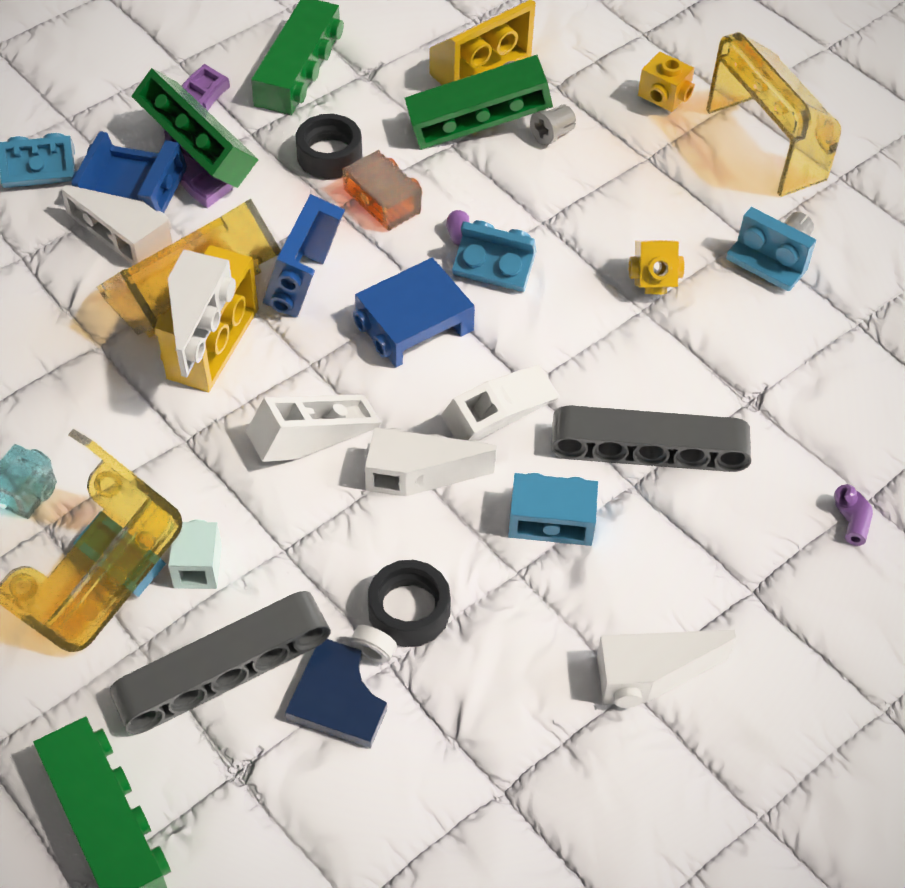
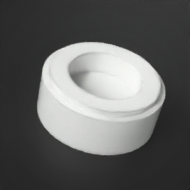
(373, 643)

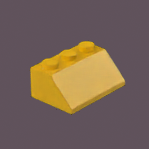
(485, 45)

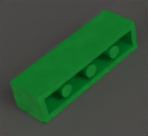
(296, 56)
(479, 102)
(194, 128)
(98, 809)

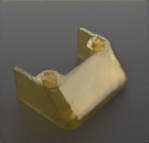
(752, 71)
(143, 290)
(103, 563)

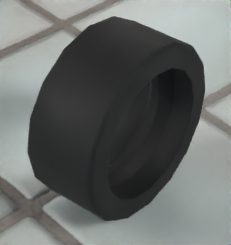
(328, 127)
(409, 574)

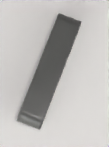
(651, 438)
(219, 662)

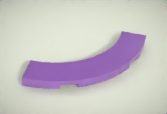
(206, 87)

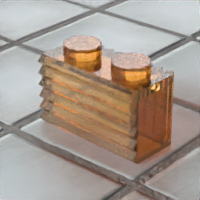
(383, 189)

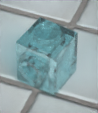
(25, 480)

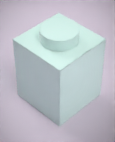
(196, 556)

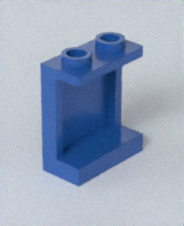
(132, 172)
(311, 238)
(412, 309)

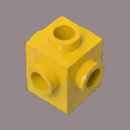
(666, 81)
(670, 265)

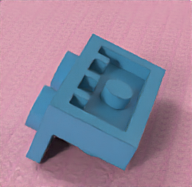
(36, 160)
(772, 249)
(495, 255)

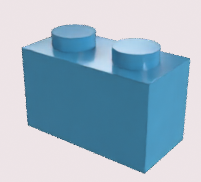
(553, 509)

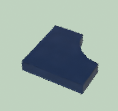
(335, 698)

